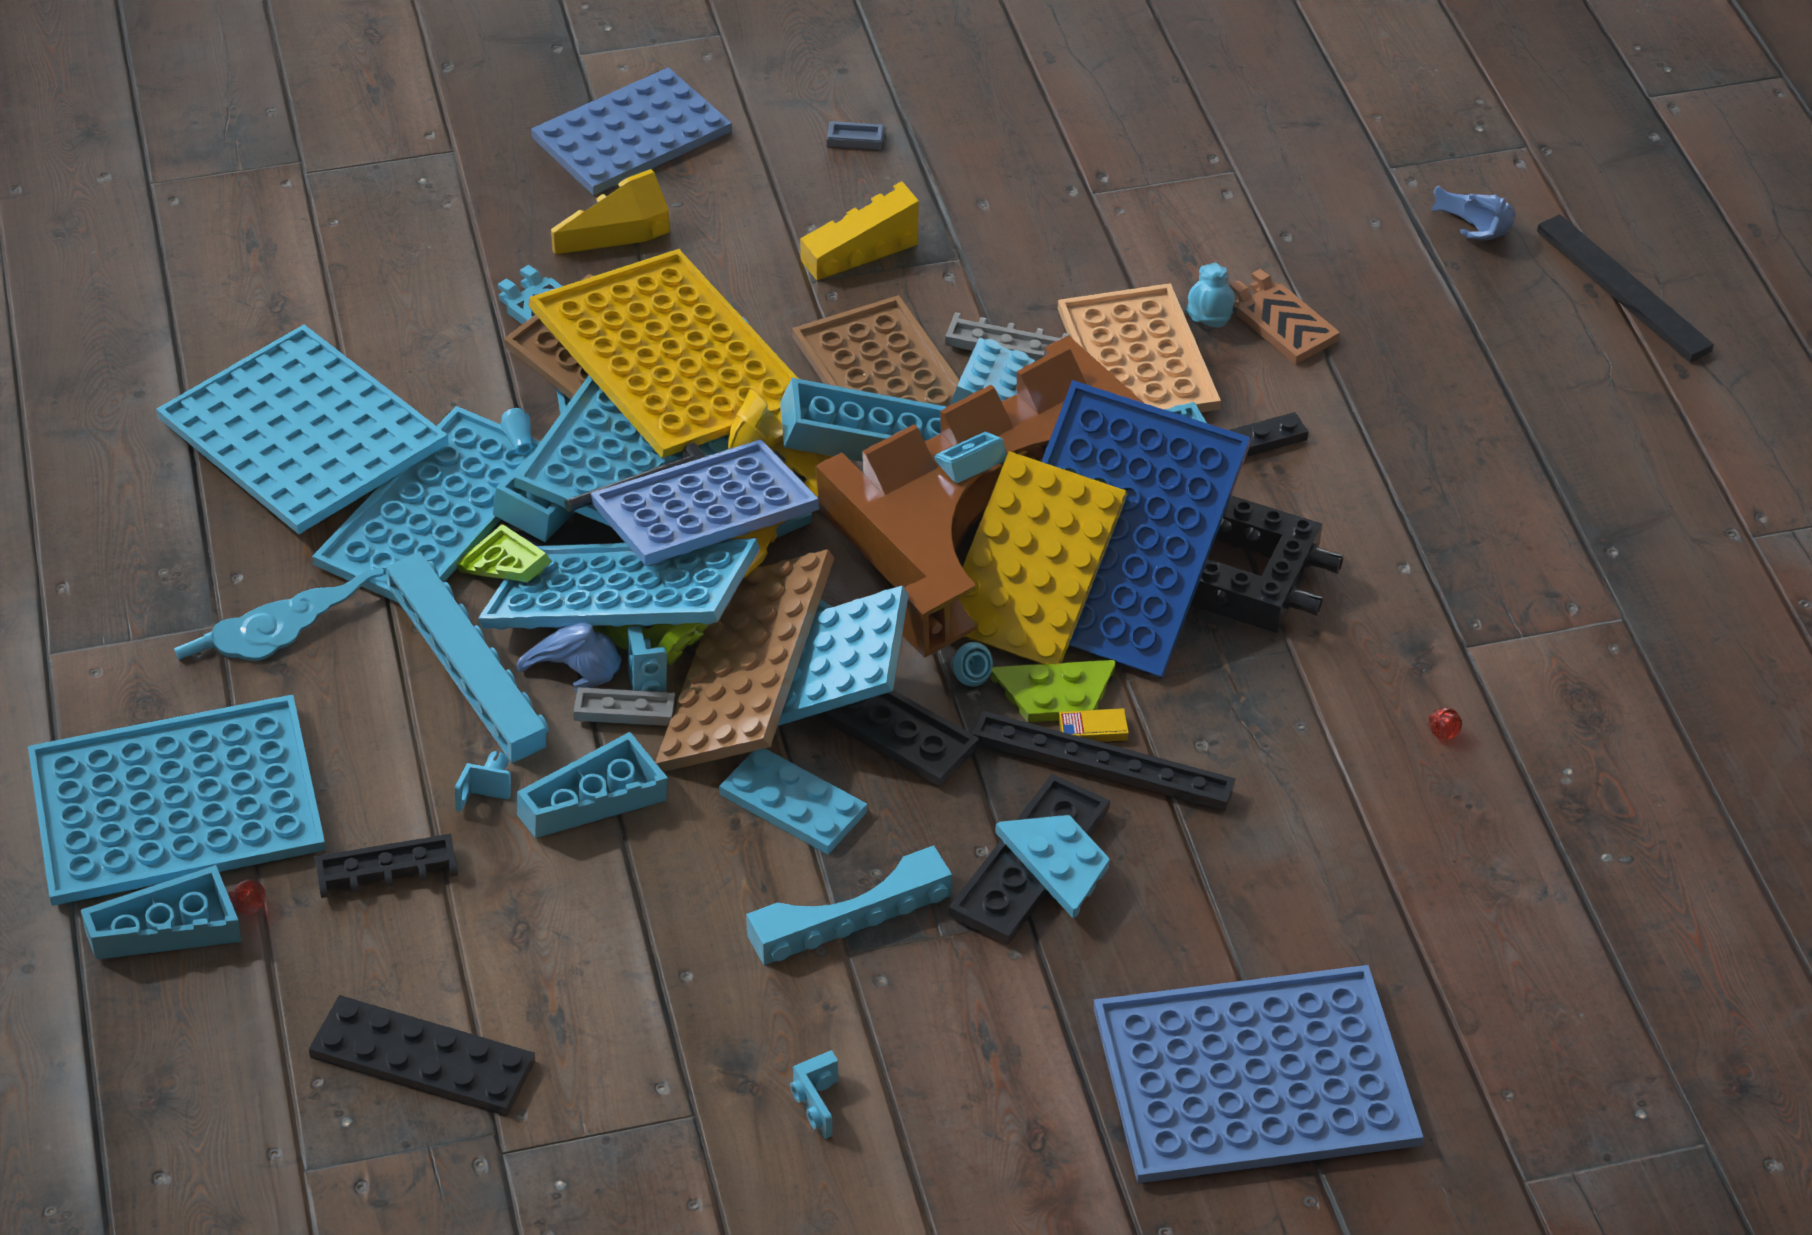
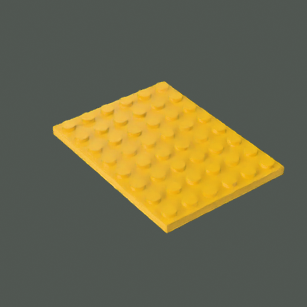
(664, 349)

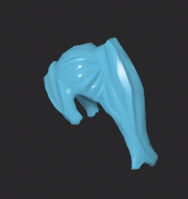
(1211, 297)

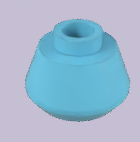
(972, 664)

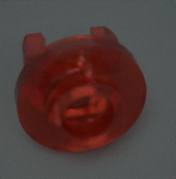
(248, 896)

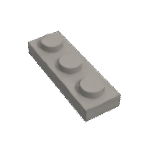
(624, 706)

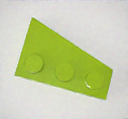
(505, 557)

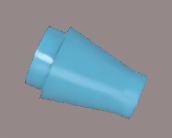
(518, 429)

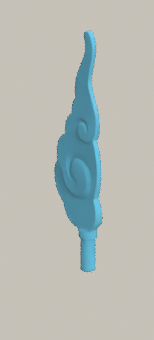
(273, 624)

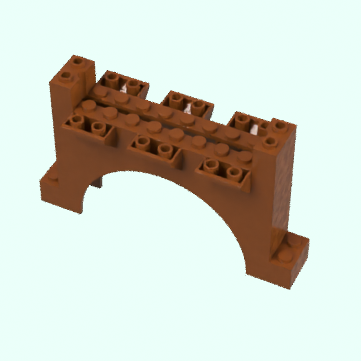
(914, 515)

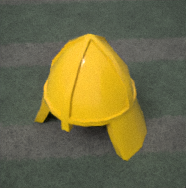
(755, 423)

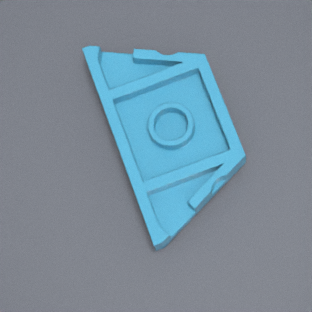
(1058, 856)

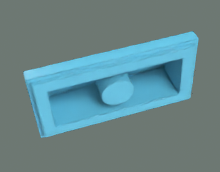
(972, 456)

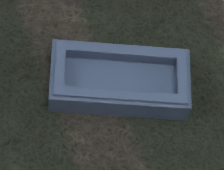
(855, 135)

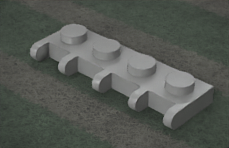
(966, 333)

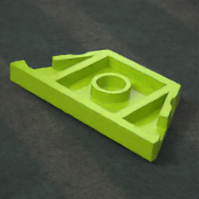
(1051, 688)

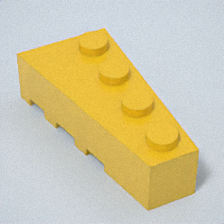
(863, 234)

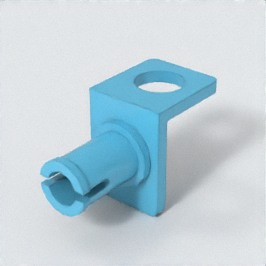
(484, 780)

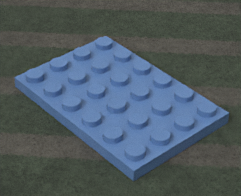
(631, 130)
(704, 502)

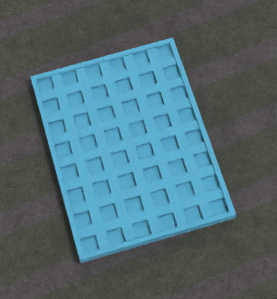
(302, 428)

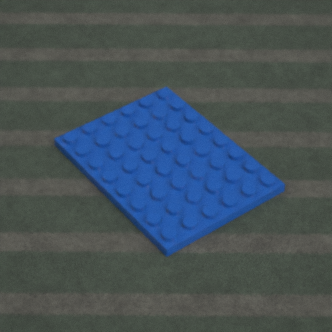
(1177, 491)

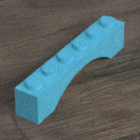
(790, 929)

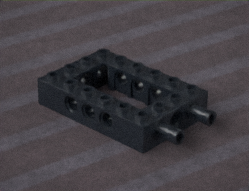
(1292, 549)

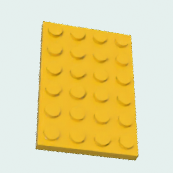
(1037, 557)

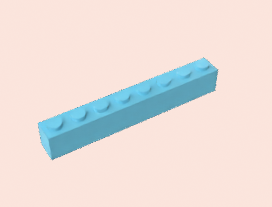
(467, 657)

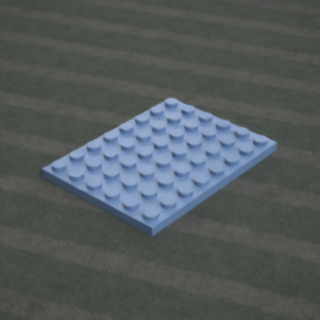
(1255, 1074)

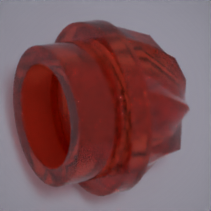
(1445, 723)

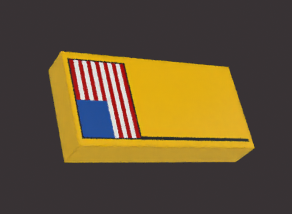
(1095, 724)

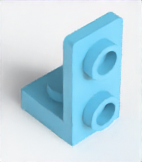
(809, 1077)

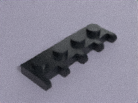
(385, 863)

